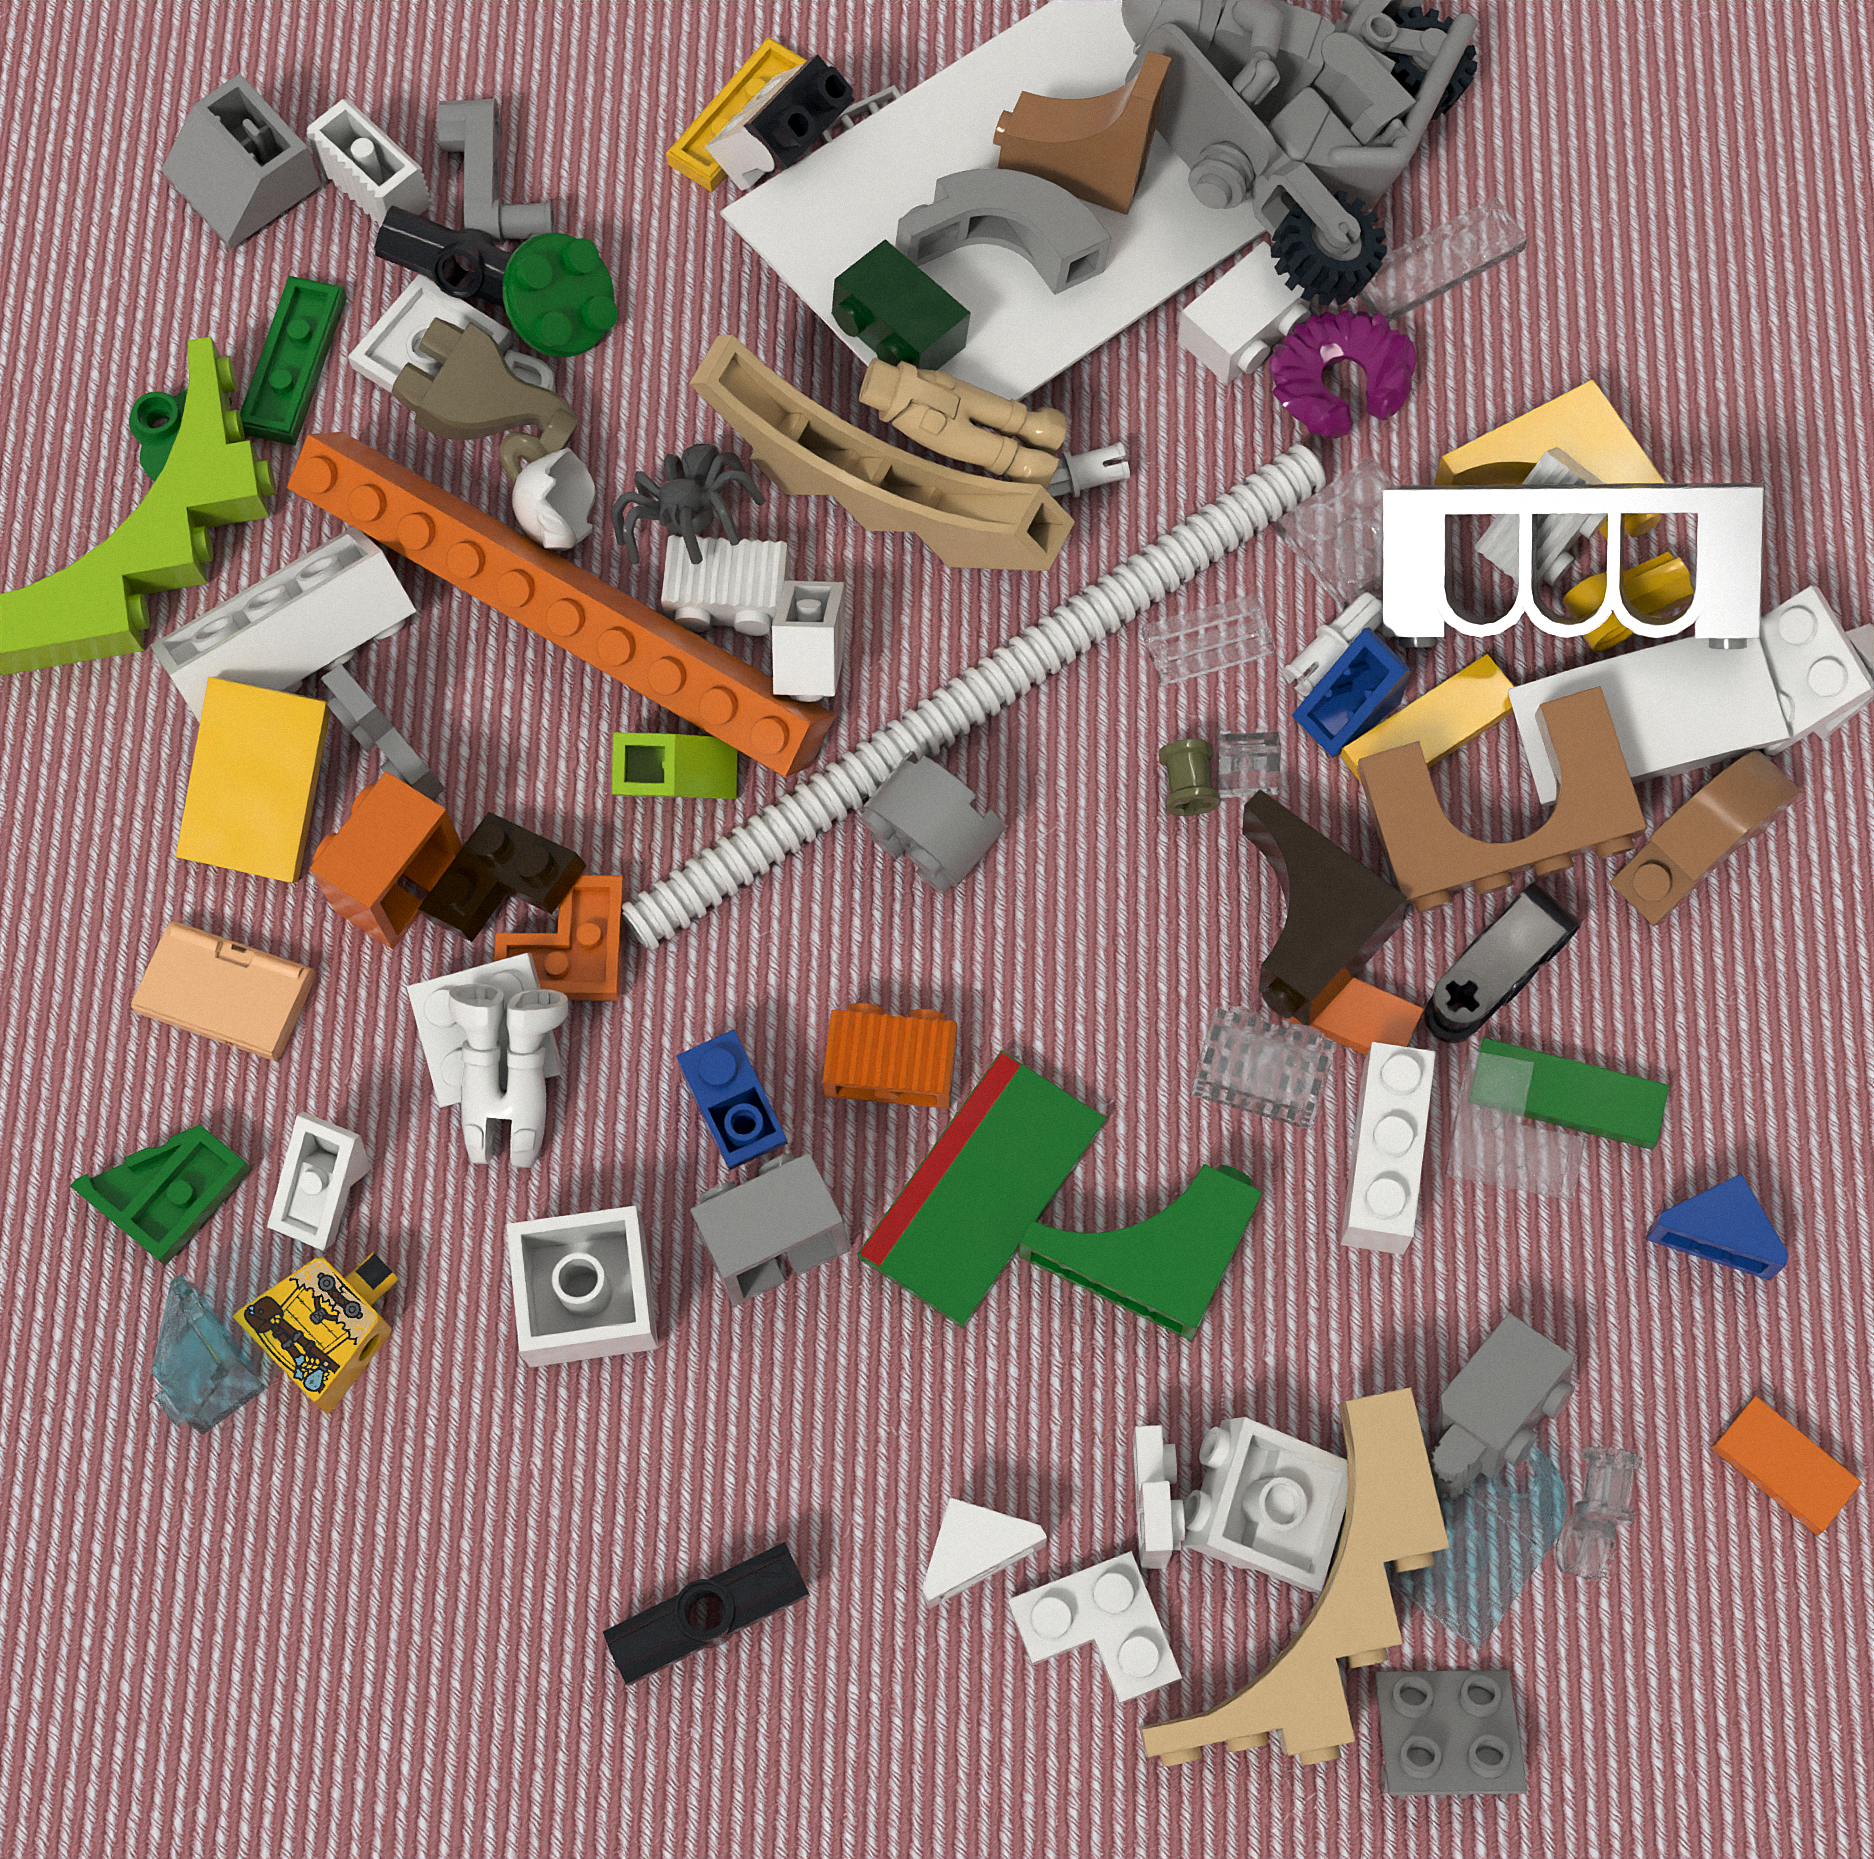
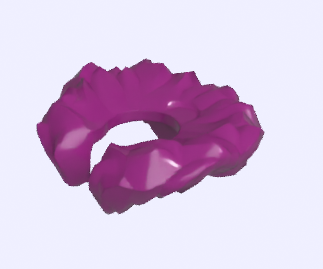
(1328, 340)

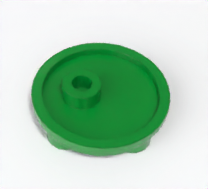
(559, 294)

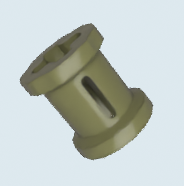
(1189, 777)

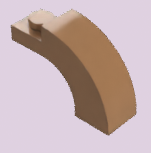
(1704, 834)

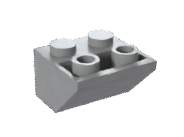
(239, 162)

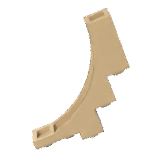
(1387, 1517)

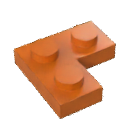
(587, 950)

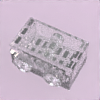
(1263, 1066)

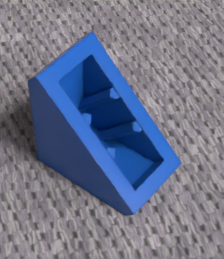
(1354, 693)
(1723, 1228)

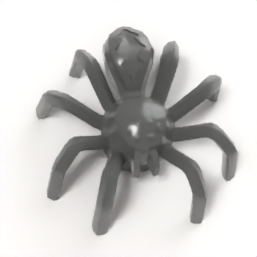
(684, 499)

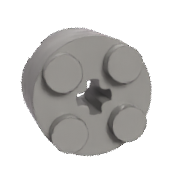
(932, 820)

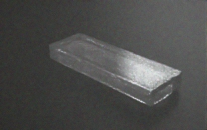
(1443, 259)

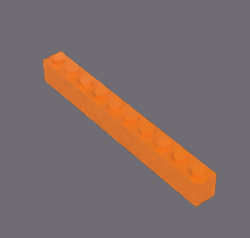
(560, 601)

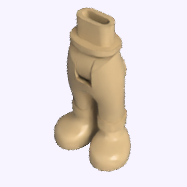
(938, 413)

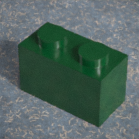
(899, 310)

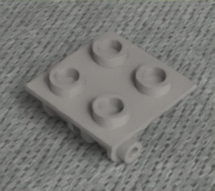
(1449, 1733)

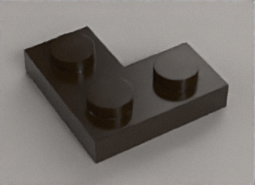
(498, 862)

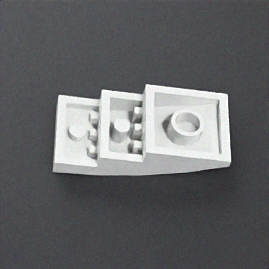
(1669, 708)

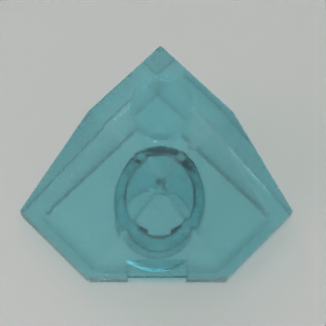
(199, 1362)

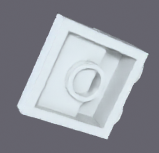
(1267, 1503)

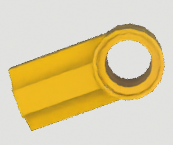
(1650, 587)

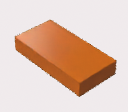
(1365, 1016)
(1786, 1465)

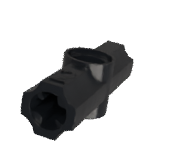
(432, 251)
(665, 1633)

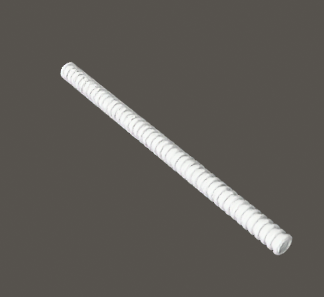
(978, 693)

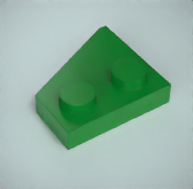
(166, 1190)

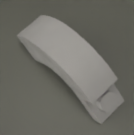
(1012, 212)

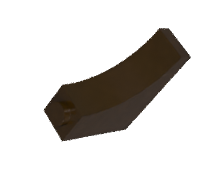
(1334, 911)

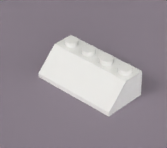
(290, 621)

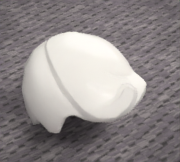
(555, 500)

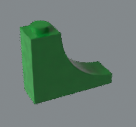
(1163, 1265)

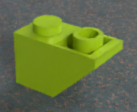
(673, 766)

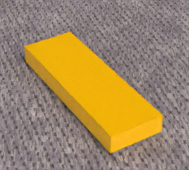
(689, 151)
(1442, 717)

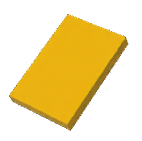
(253, 779)

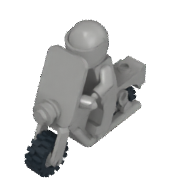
(1339, 110)

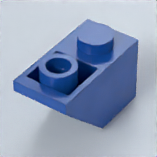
(731, 1100)

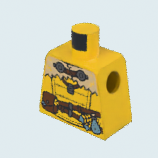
(322, 1325)

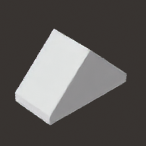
(974, 1547)

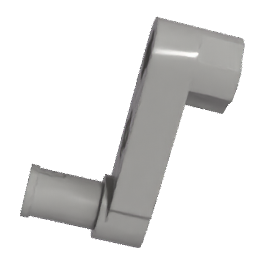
(476, 131)

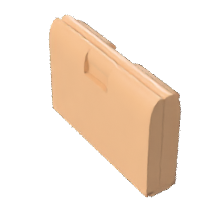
(223, 990)

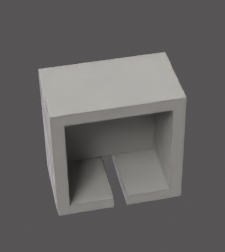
(769, 1216)

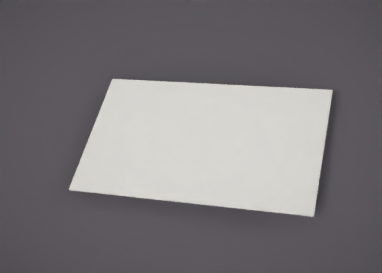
(1020, 335)

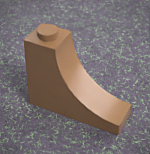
(1087, 144)

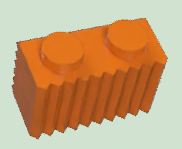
(890, 1056)

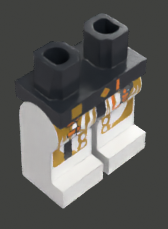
(781, 121)

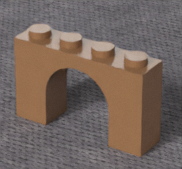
(1590, 813)

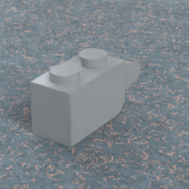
(1496, 1404)

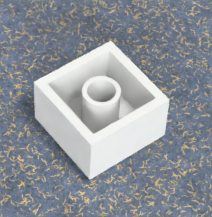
(582, 1286)

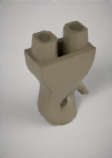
(482, 397)

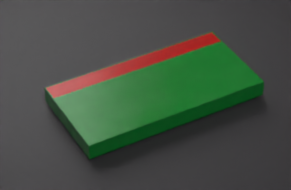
(981, 1188)

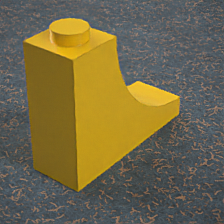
(1578, 424)

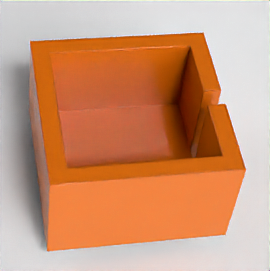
(386, 837)

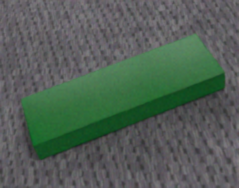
(292, 360)
(1589, 1097)

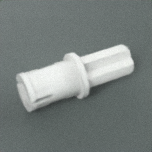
(1087, 470)
(1333, 641)

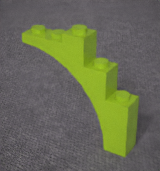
(99, 601)

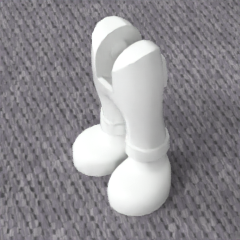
(529, 1018)

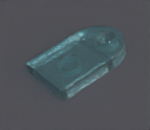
(1492, 1552)

